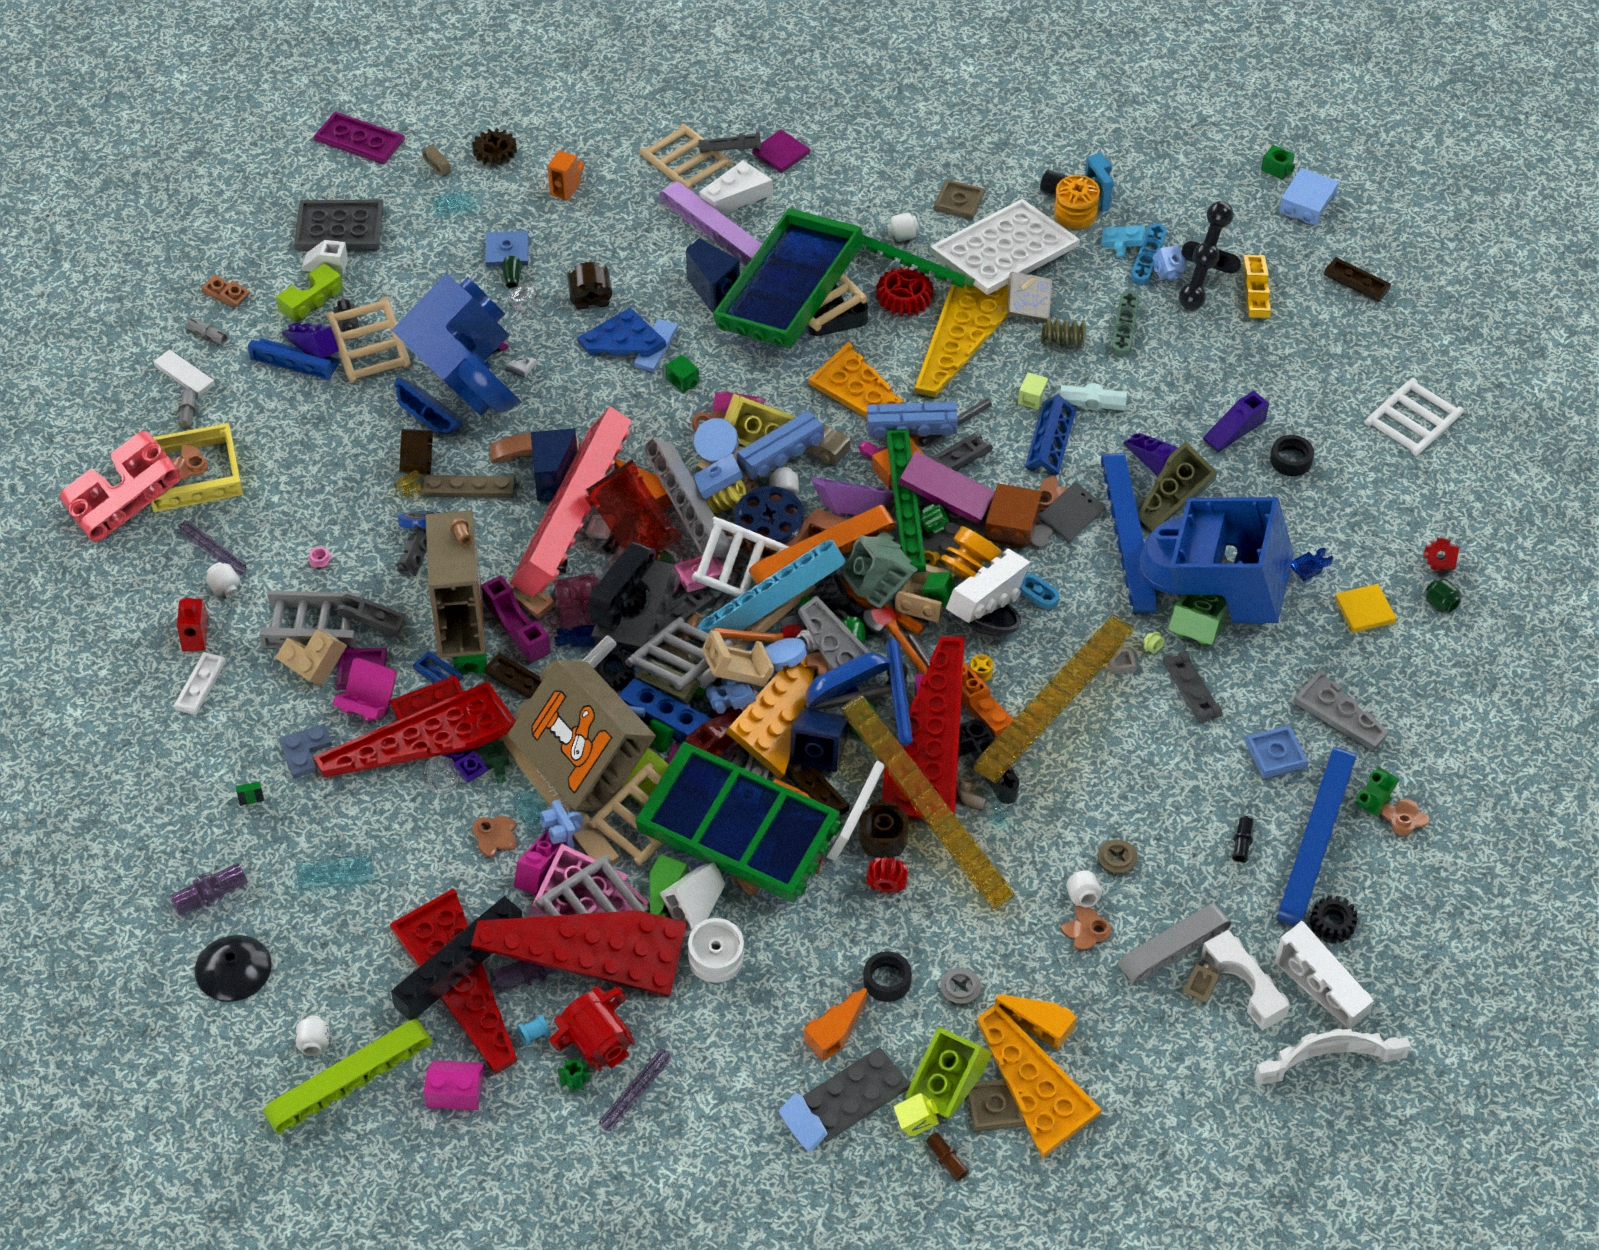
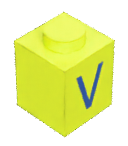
(916, 1114)

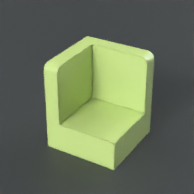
(1032, 390)

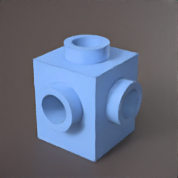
(1169, 263)

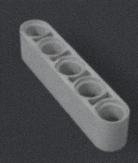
(1174, 942)

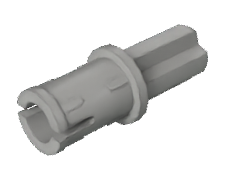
(187, 408)

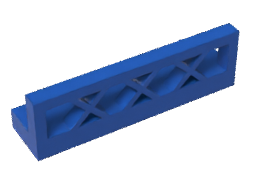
(292, 358)
(1046, 431)

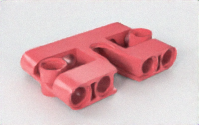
(144, 474)

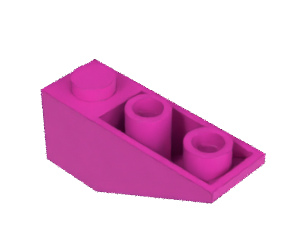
(535, 864)

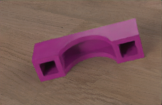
(503, 605)

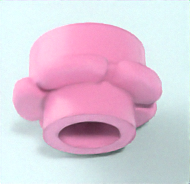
(317, 553)

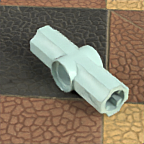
(1094, 397)

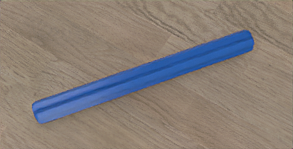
(899, 693)

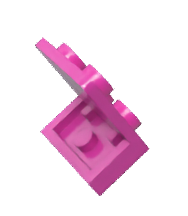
(367, 690)

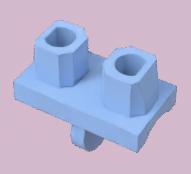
(565, 823)

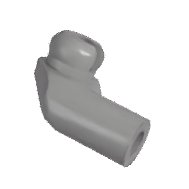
(967, 796)

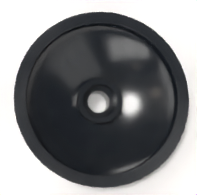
(999, 622)
(236, 978)

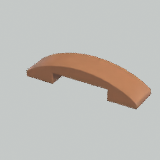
(515, 445)

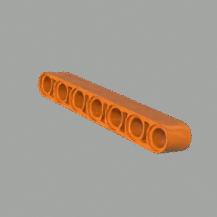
(844, 535)

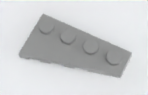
(830, 634)
(1331, 705)

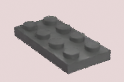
(856, 1092)

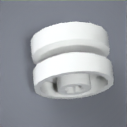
(715, 950)

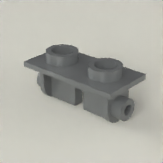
(342, 305)
(414, 553)

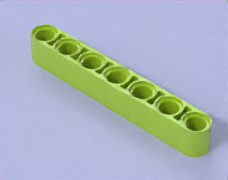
(346, 1075)

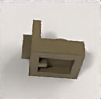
(1202, 982)

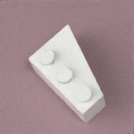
(737, 188)

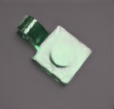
(496, 757)

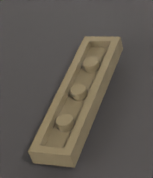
(468, 486)

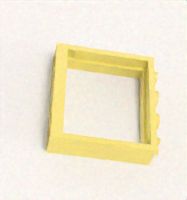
(202, 491)

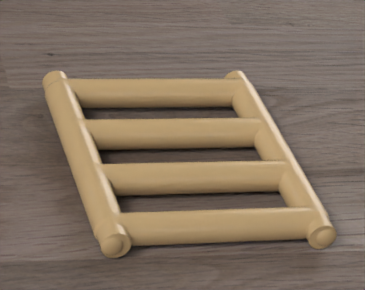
(661, 164)
(847, 286)
(346, 356)
(614, 805)

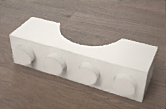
(1228, 956)

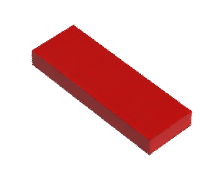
(425, 697)

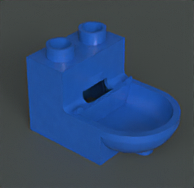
(454, 335)
(1190, 549)

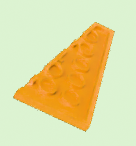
(853, 383)
(767, 722)
(1044, 1093)

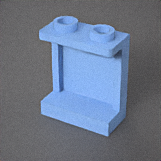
(1308, 196)

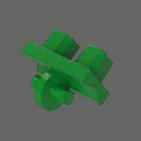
(1377, 791)

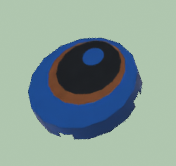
(412, 519)

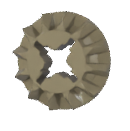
(1117, 847)

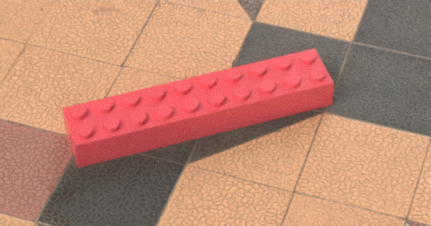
(569, 505)

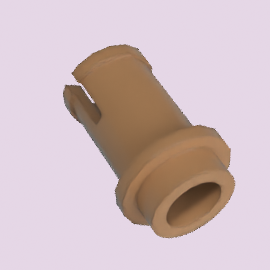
(460, 528)

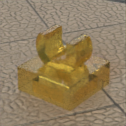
(408, 481)

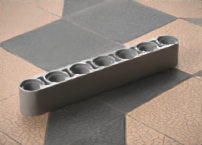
(685, 495)

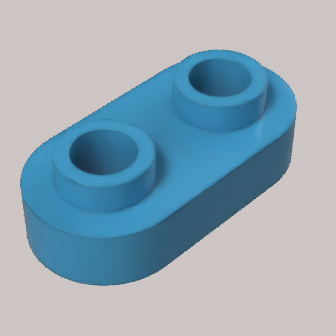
(1040, 591)

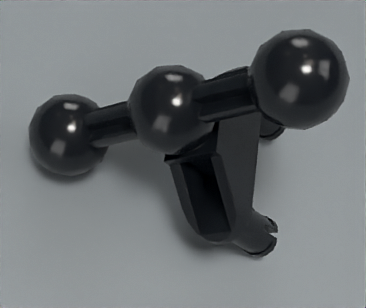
(1208, 256)

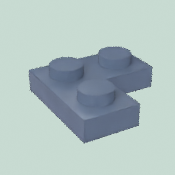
(300, 745)

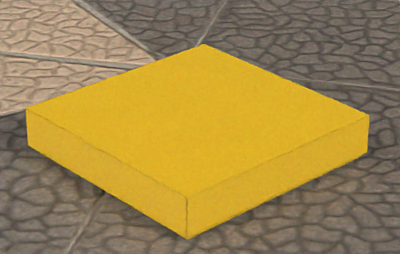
(1365, 608)

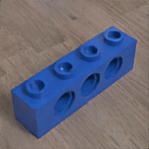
(657, 704)

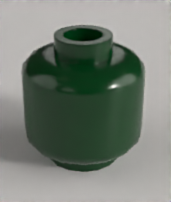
(1443, 595)

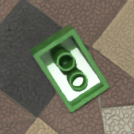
(1199, 617)

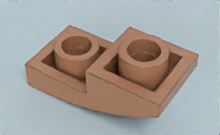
(226, 292)

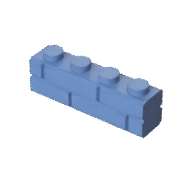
(919, 418)
(780, 445)

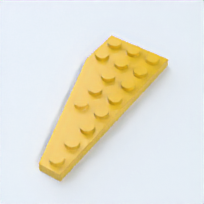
(962, 329)

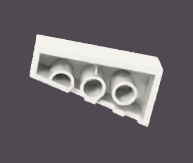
(989, 587)
(1322, 975)

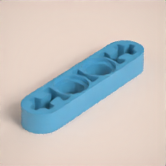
(1146, 254)

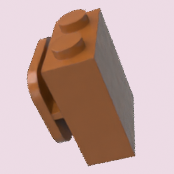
(1013, 515)

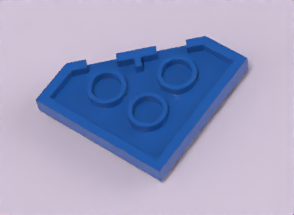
(623, 335)

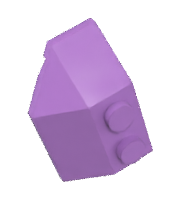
(850, 497)

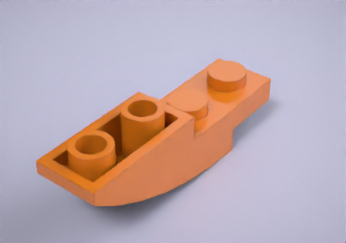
(981, 704)

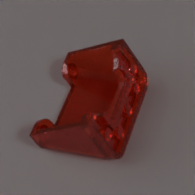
(631, 509)

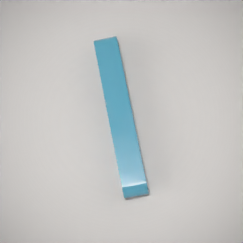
(776, 589)

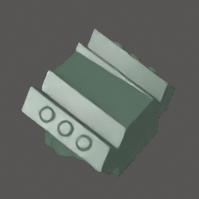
(877, 568)

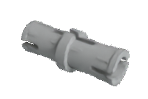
(207, 331)

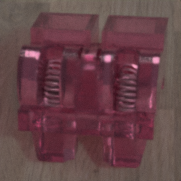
(573, 598)

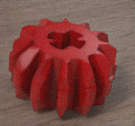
(887, 875)

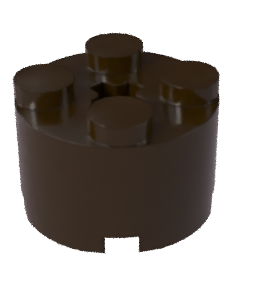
(589, 285)
(416, 451)
(883, 830)

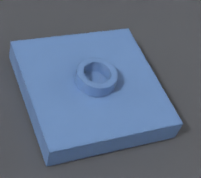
(506, 244)
(718, 476)
(1276, 752)

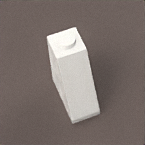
(694, 895)

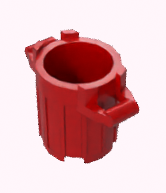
(595, 1028)

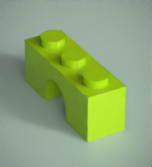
(298, 303)

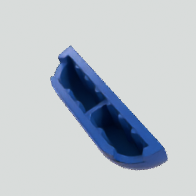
(426, 407)
(845, 677)

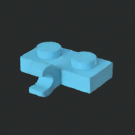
(1123, 237)

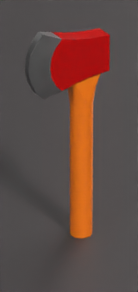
(886, 618)
(790, 628)

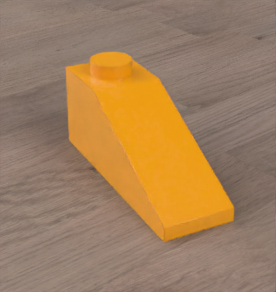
(1041, 1018)

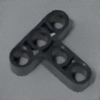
(852, 318)

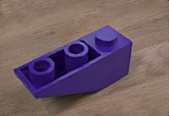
(312, 339)
(1238, 421)
(1150, 451)

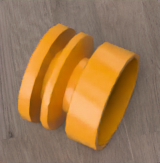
(1076, 202)
(971, 554)

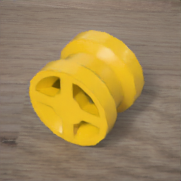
(982, 662)

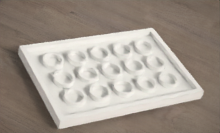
(1003, 243)

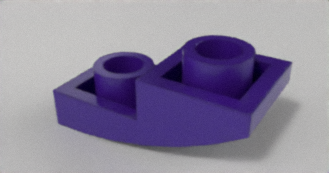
(468, 764)

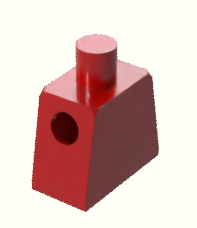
(194, 615)

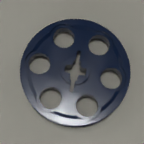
(775, 509)

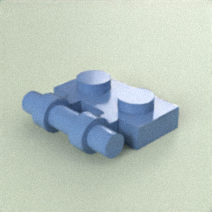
(729, 694)

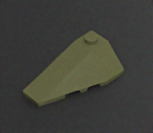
(1182, 477)

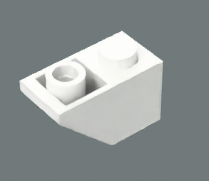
(328, 252)

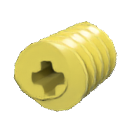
(726, 497)

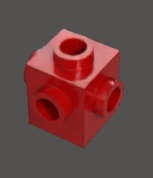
(1447, 561)

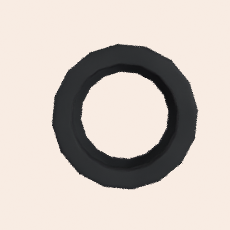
(1287, 467)
(890, 993)

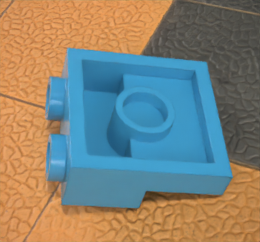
(1099, 170)

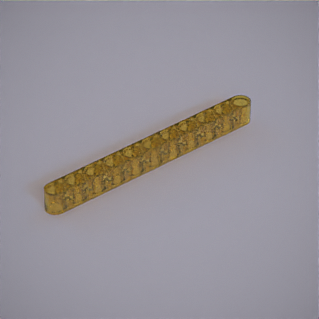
(1053, 699)
(927, 802)

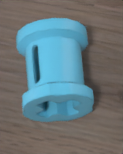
(533, 1029)

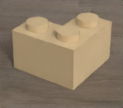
(315, 659)

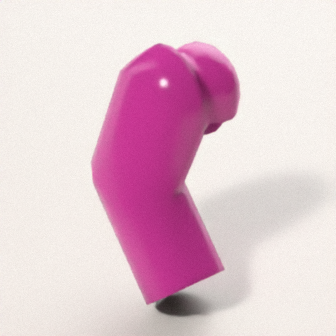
(868, 449)

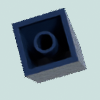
(711, 272)
(552, 457)
(818, 739)

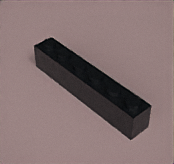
(447, 965)

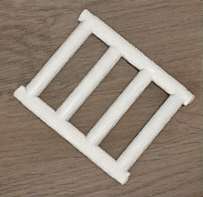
(1399, 396)
(740, 533)

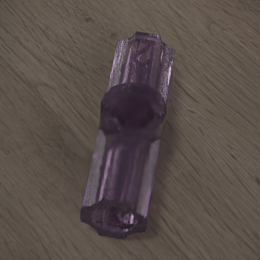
(208, 888)
(520, 973)

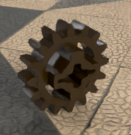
(494, 147)

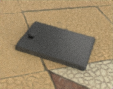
(1072, 512)

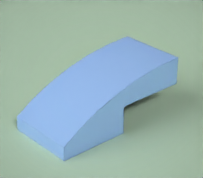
(802, 1123)

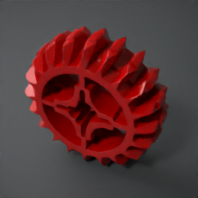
(904, 291)

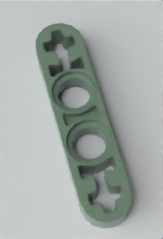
(1125, 324)

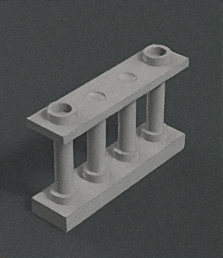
(275, 636)

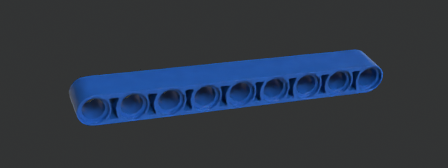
(1129, 531)
(1316, 837)

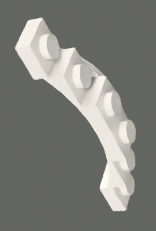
(1331, 1042)

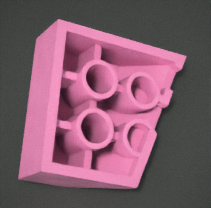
(566, 864)

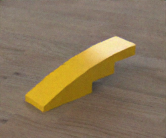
(1256, 286)

